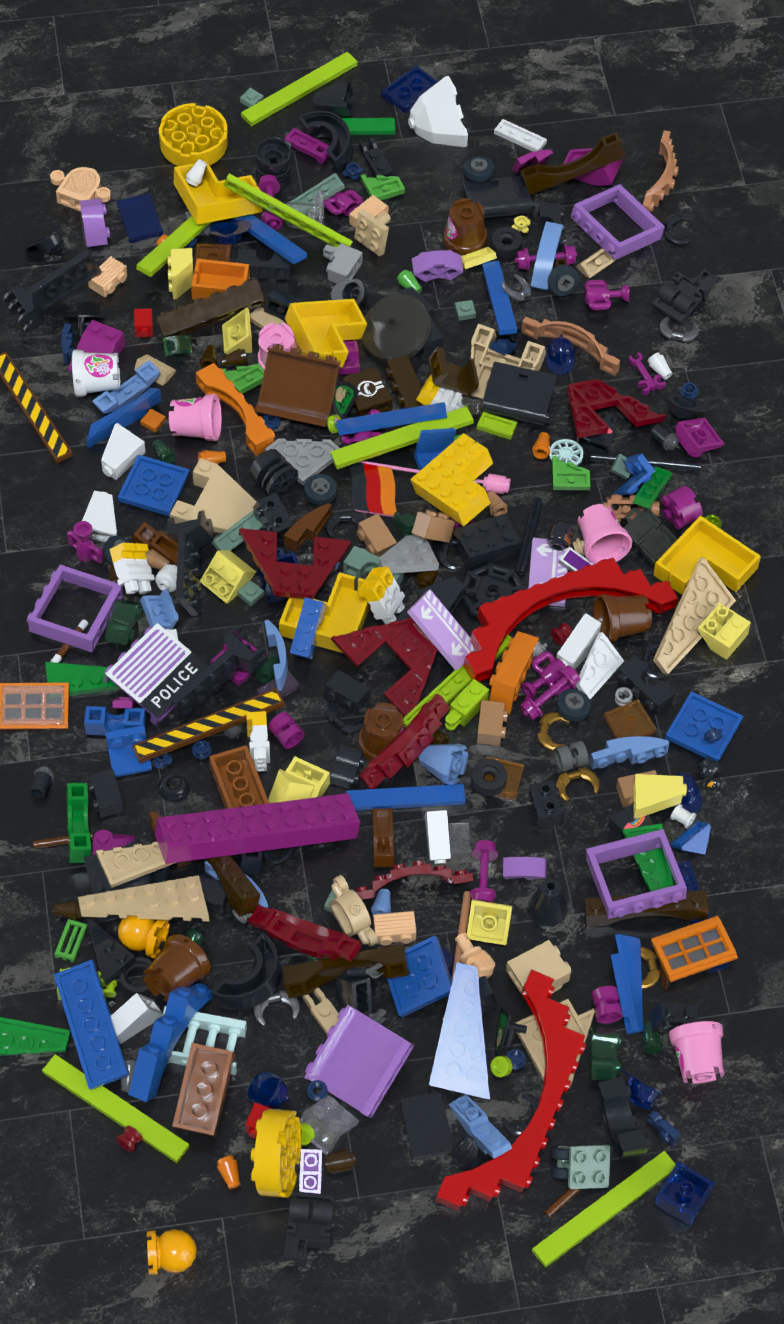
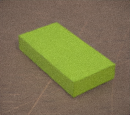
(496, 425)

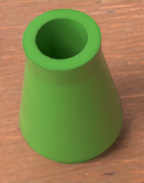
(408, 280)

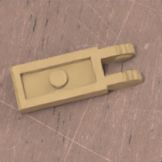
(323, 1012)

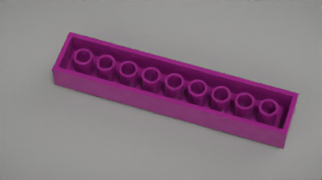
(256, 828)

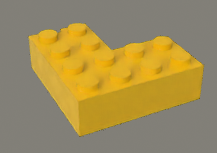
(210, 199)
(324, 326)
(450, 479)
(726, 555)
(343, 613)

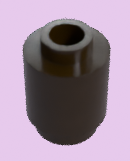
(425, 578)
(340, 1161)

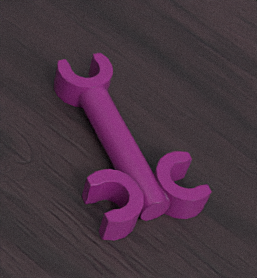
(648, 382)

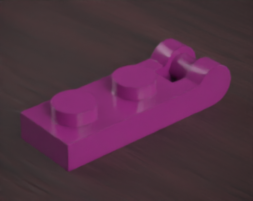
(307, 145)

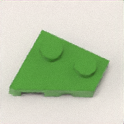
(383, 186)
(245, 377)
(569, 476)

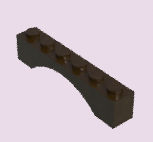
(540, 177)
(238, 888)
(691, 908)
(306, 977)

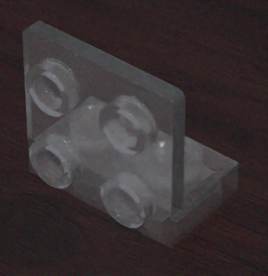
(313, 210)
(328, 1122)

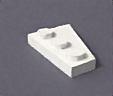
(599, 666)

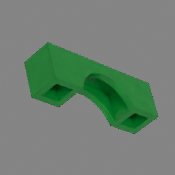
(77, 822)

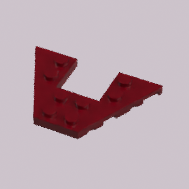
(594, 395)
(290, 578)
(407, 643)

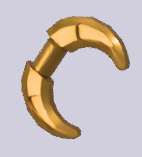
(547, 720)
(582, 773)
(654, 974)

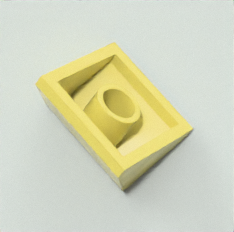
(238, 333)
(289, 787)
(489, 922)

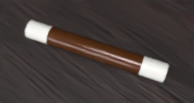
(65, 647)

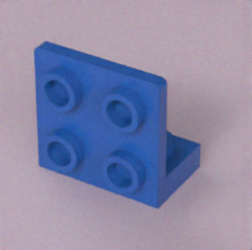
(431, 444)
(640, 469)
(121, 751)

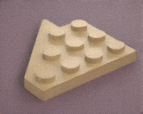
(533, 1042)

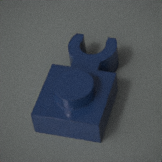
(503, 346)
(666, 1131)

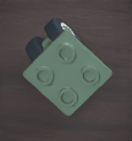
(582, 1165)

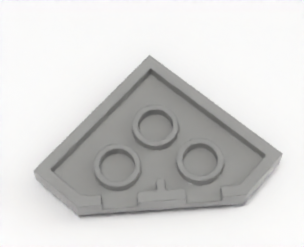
(305, 455)
(410, 555)

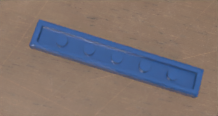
(274, 239)
(499, 298)
(392, 418)
(408, 797)

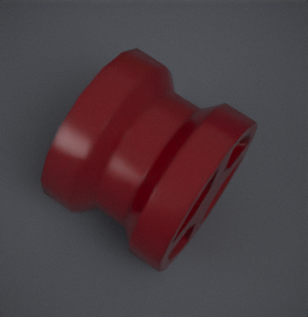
(561, 634)
(129, 1138)

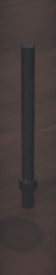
(682, 465)

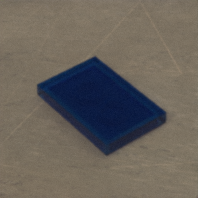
(408, 88)
(139, 218)

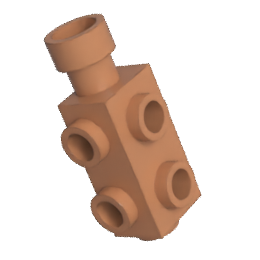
(624, 506)

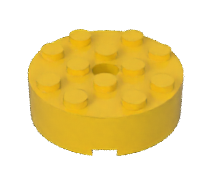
(193, 134)
(276, 1153)

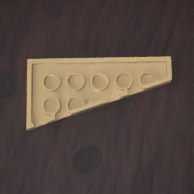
(697, 602)
(150, 901)

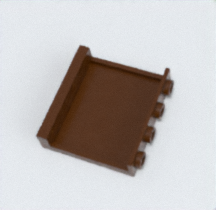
(298, 385)

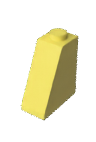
(656, 793)

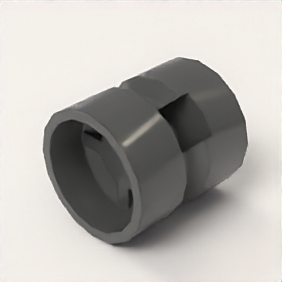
(565, 754)

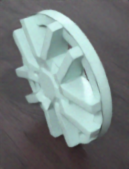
(566, 453)

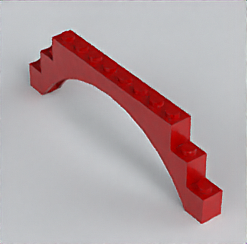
(505, 613)
(560, 1054)

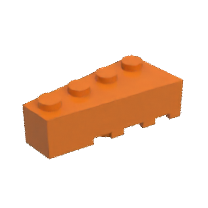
(512, 669)

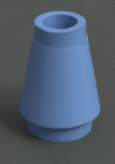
(382, 902)

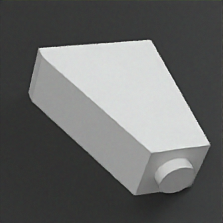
(121, 452)
(101, 516)
(579, 642)
(437, 836)
(135, 1016)

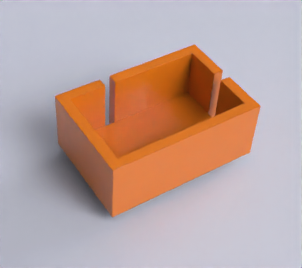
(216, 277)

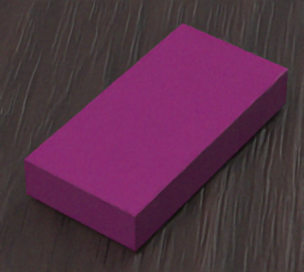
(123, 702)

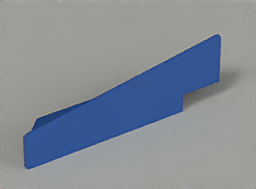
(123, 416)
(629, 981)

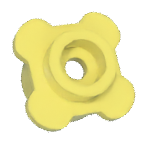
(521, 224)

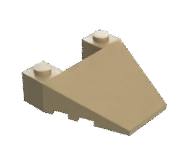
(485, 357)
(221, 498)

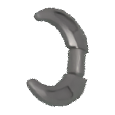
(526, 291)
(686, 337)
(292, 1002)

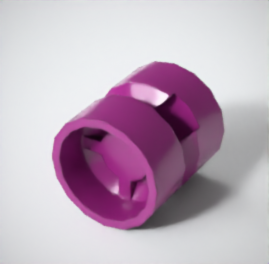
(286, 730)
(607, 1005)

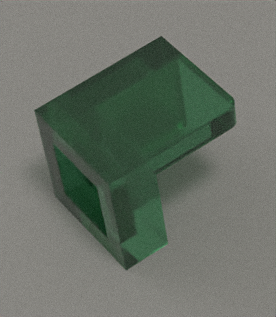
(177, 345)
(404, 523)

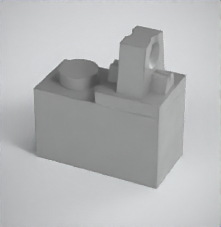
(344, 262)

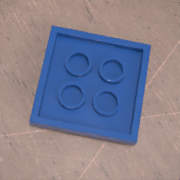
(153, 485)
(696, 719)
(427, 980)

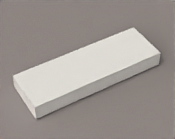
(520, 136)

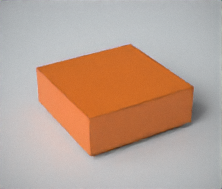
(153, 420)

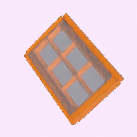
(34, 705)
(694, 948)

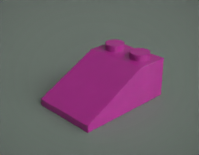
(596, 177)
(100, 339)

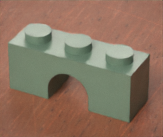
(361, 562)

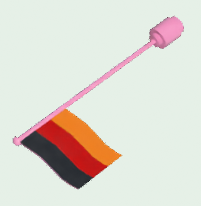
(375, 487)

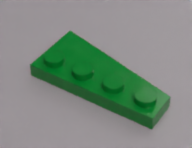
(81, 678)
(653, 862)
(30, 1038)

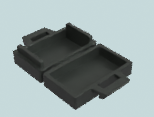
(644, 527)

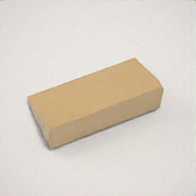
(595, 263)
(166, 371)

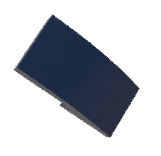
(67, 342)

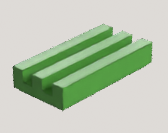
(72, 957)

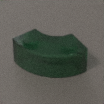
(123, 622)
(604, 1053)

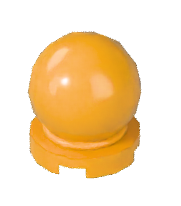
(143, 934)
(171, 1251)

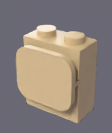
(543, 959)

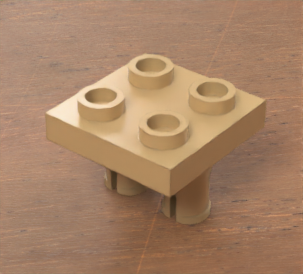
(372, 231)

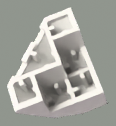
(438, 116)

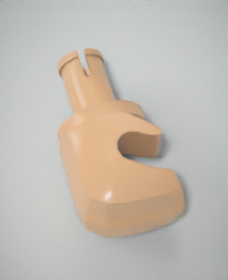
(475, 956)

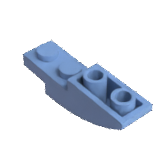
(635, 748)
(477, 1125)

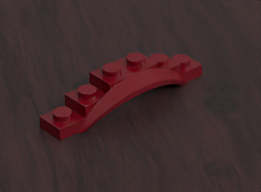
(407, 744)
(418, 868)
(304, 935)

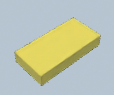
(478, 257)

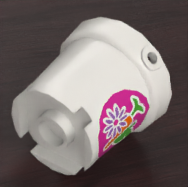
(94, 372)

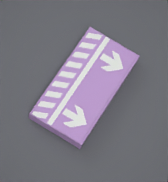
(545, 564)
(441, 629)

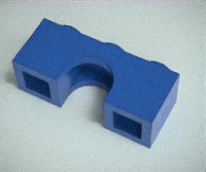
(309, 620)
(99, 721)

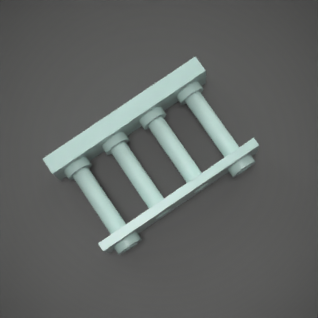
(214, 1025)

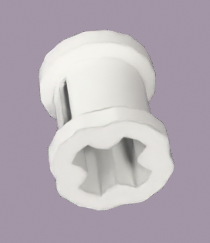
(683, 816)

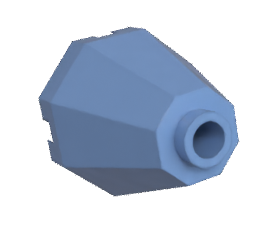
(445, 761)

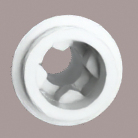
(196, 173)
(659, 365)

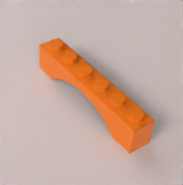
(213, 381)

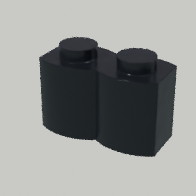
(346, 767)

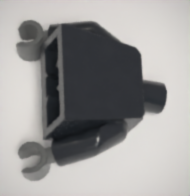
(355, 990)

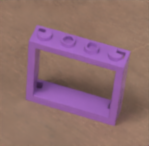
(652, 227)
(65, 635)
(629, 847)

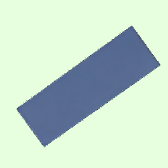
(91, 1025)

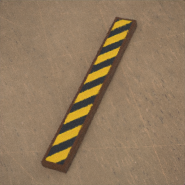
(33, 410)
(206, 726)

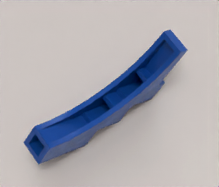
(153, 1057)

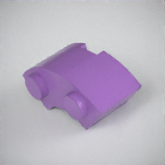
(93, 221)
(437, 265)

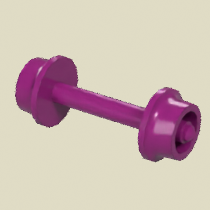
(270, 186)
(523, 259)
(531, 708)
(484, 852)

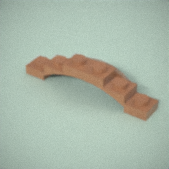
(666, 181)
(577, 336)

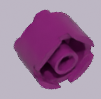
(681, 507)

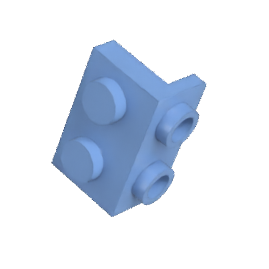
(160, 610)

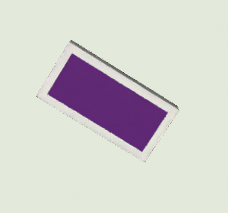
(573, 560)

